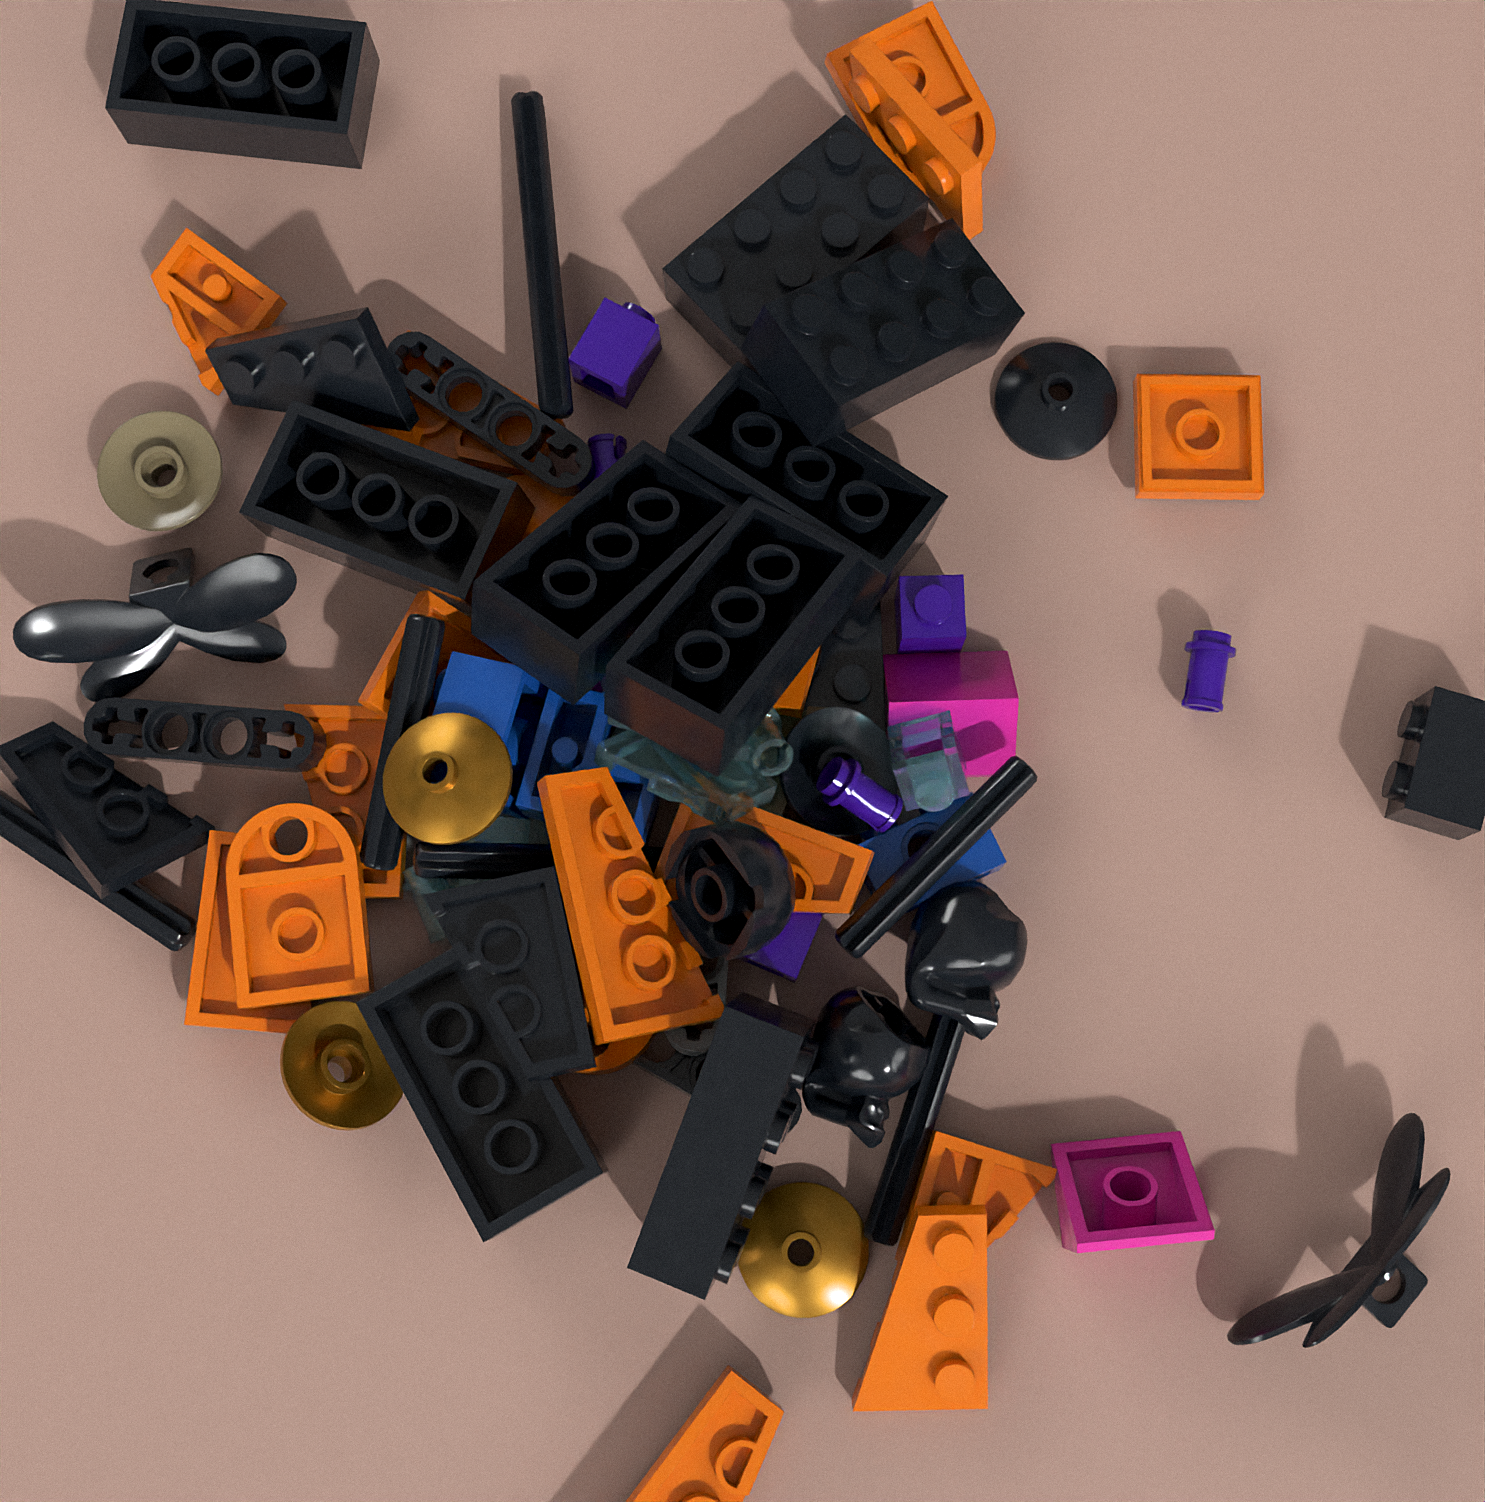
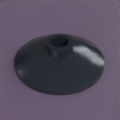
(1050, 426)
(816, 742)

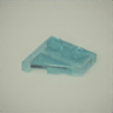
(678, 780)

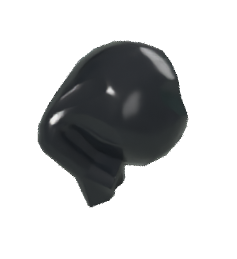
(963, 952)
(863, 1061)

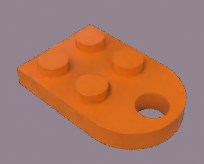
(932, 63)
(299, 915)

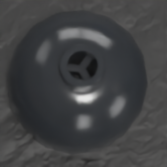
(730, 888)

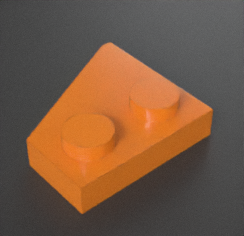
(211, 299)
(976, 1175)

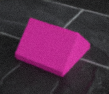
(972, 686)
(1128, 1193)

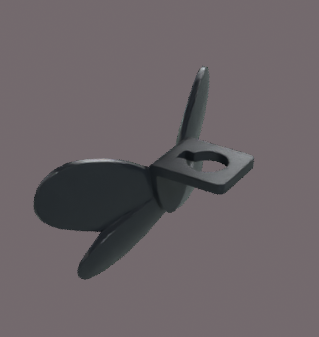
(137, 636)
(1397, 1218)

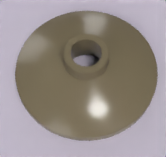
(144, 450)

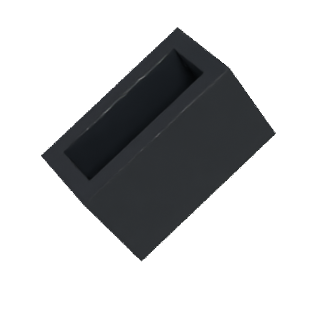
(1441, 765)

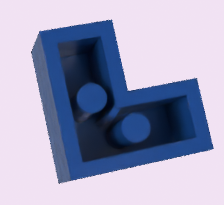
(568, 743)

